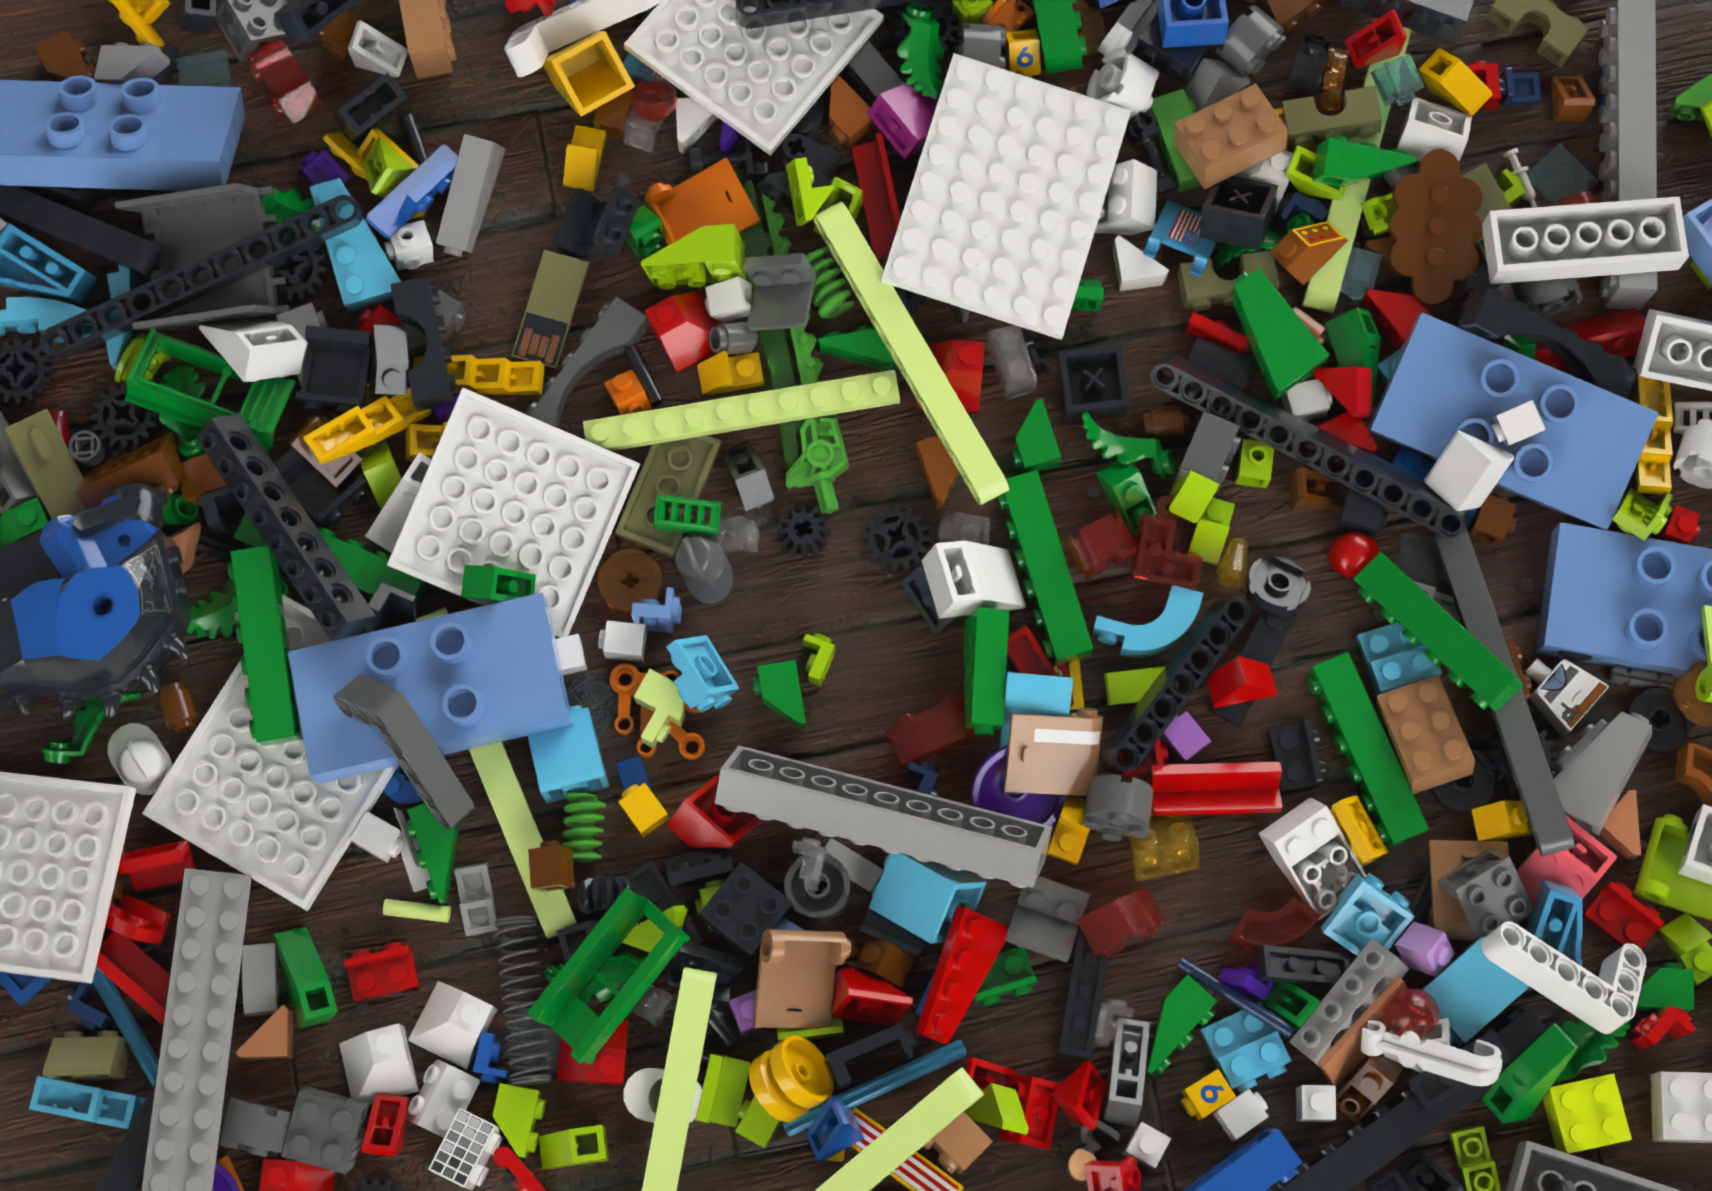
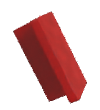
(157, 865)

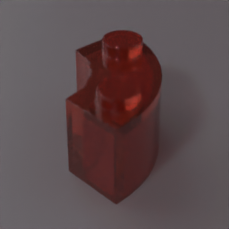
(284, 80)
(930, 732)
(1122, 921)
(1273, 928)

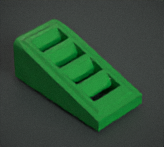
(673, 525)

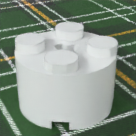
(1124, 82)
(1695, 455)

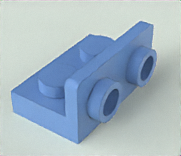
(656, 616)

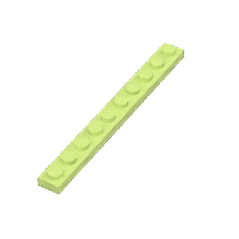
(743, 411)

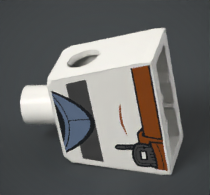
(1564, 693)

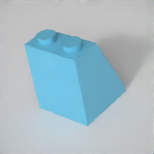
(1034, 696)
(568, 758)
(924, 895)
(1472, 992)

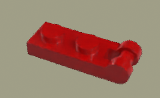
(525, 1178)

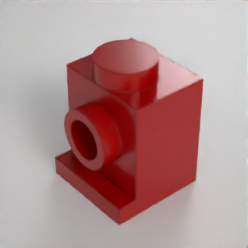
(1680, 526)

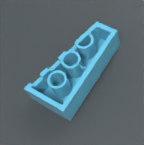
(356, 256)

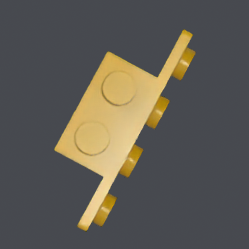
(140, 16)
(345, 149)

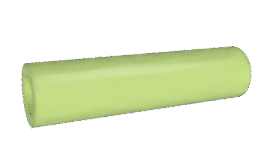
(416, 910)

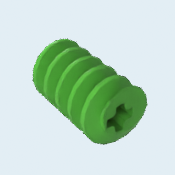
(827, 290)
(583, 826)

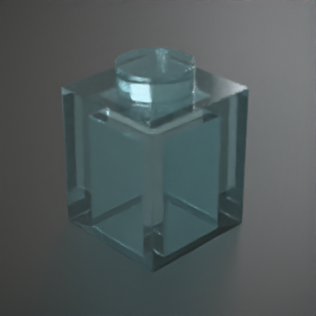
(1398, 80)
(1360, 273)

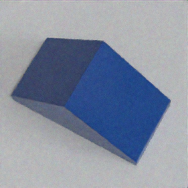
(833, 1129)

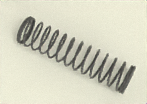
(508, 924)

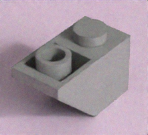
(125, 62)

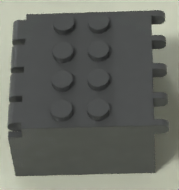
(197, 225)

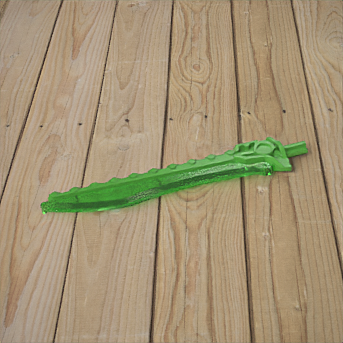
(821, 438)

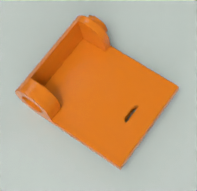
(702, 202)

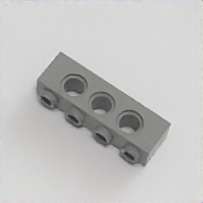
(1348, 1000)

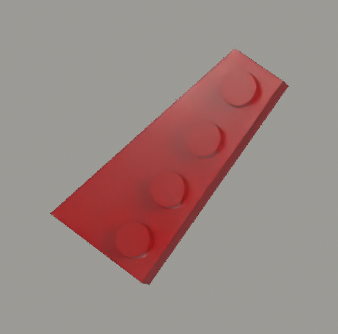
(962, 967)

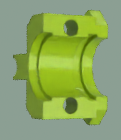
(1377, 213)
(129, 357)

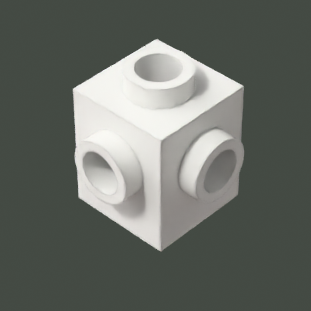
(410, 246)

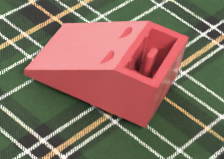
(1573, 868)

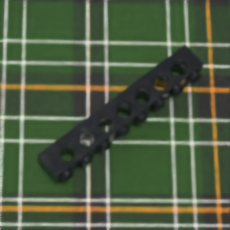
(285, 527)

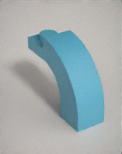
(1157, 635)

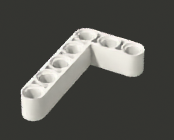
(534, 40)
(1599, 1001)

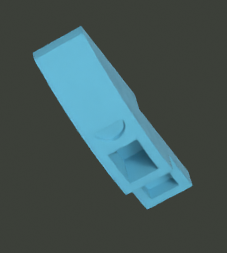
(33, 313)

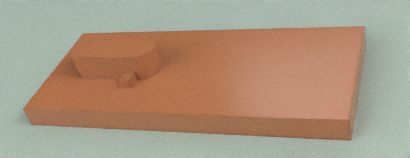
(1347, 1052)

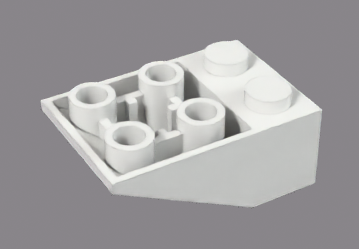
(257, 347)
(394, 514)
(971, 576)
(1312, 854)

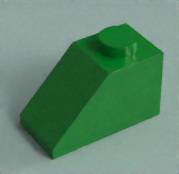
(1035, 442)
(22, 521)
(496, 583)
(781, 691)
(1667, 987)

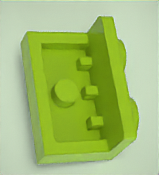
(1640, 515)

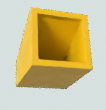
(588, 72)

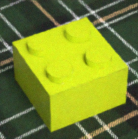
(1586, 1114)

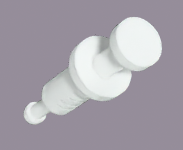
(1521, 173)

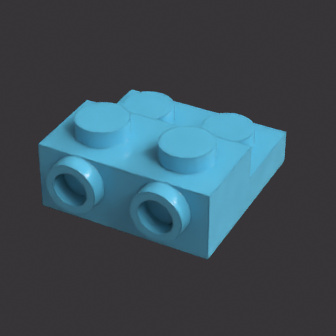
(1393, 659)
(704, 676)
(1366, 914)
(1245, 1049)

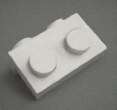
(441, 1097)

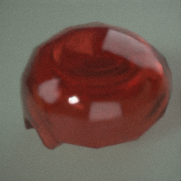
(653, 100)
(1413, 1011)

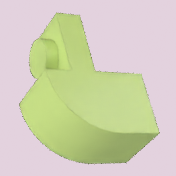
(661, 697)

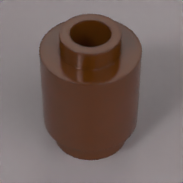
(1165, 422)
(178, 707)

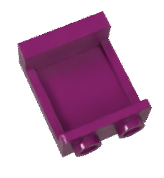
(904, 117)

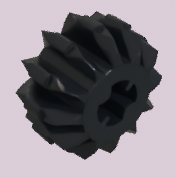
(809, 542)
(600, 893)

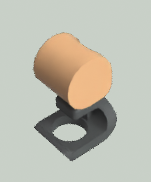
(1081, 1156)

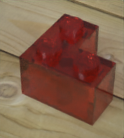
(1155, 557)

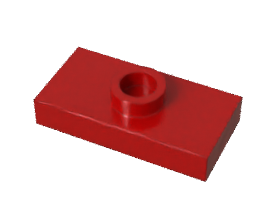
(1217, 332)
(1027, 654)

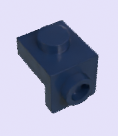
(1519, 88)
(1301, 204)
(926, 773)
(90, 1017)

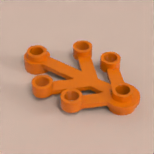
(624, 705)

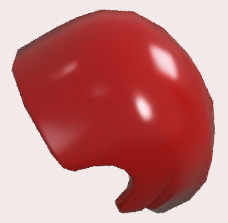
(1352, 553)

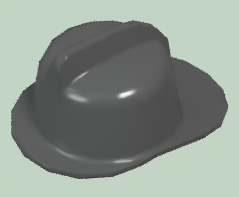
(704, 567)

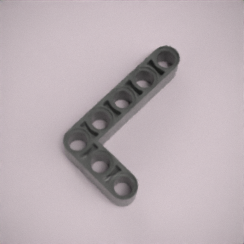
(410, 744)

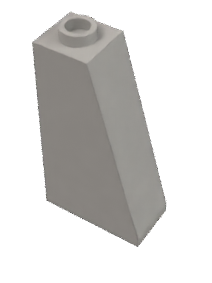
(469, 194)
(1601, 770)

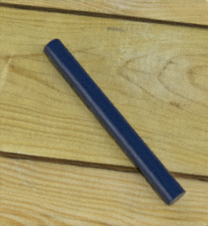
(1236, 998)

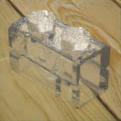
(1012, 361)

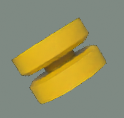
(791, 1078)

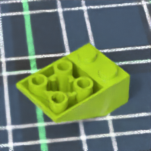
(698, 258)

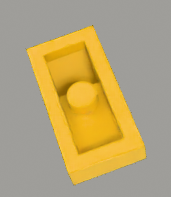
(584, 158)
(730, 373)
(1069, 832)

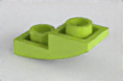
(1130, 685)
(1473, 1159)

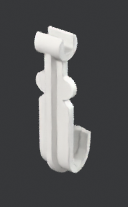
(1129, 27)
(1441, 1059)

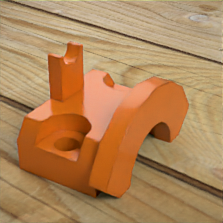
(1007, 15)

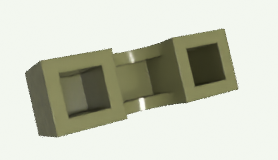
(1560, 31)
(1308, 126)
(1211, 290)

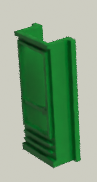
(261, 407)
(560, 1002)

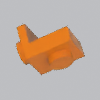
(627, 393)

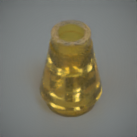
(1234, 564)

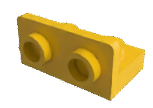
(1358, 830)

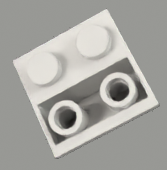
(1129, 200)

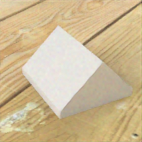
(1467, 471)

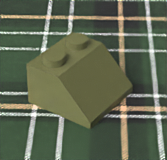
(87, 1057)

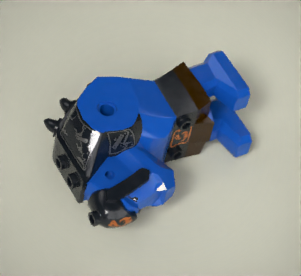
(107, 617)

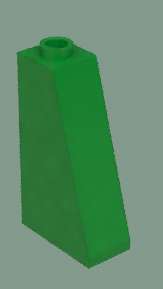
(1276, 334)
(985, 669)

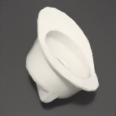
(139, 757)
(643, 1094)

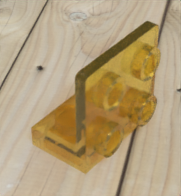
(1167, 848)

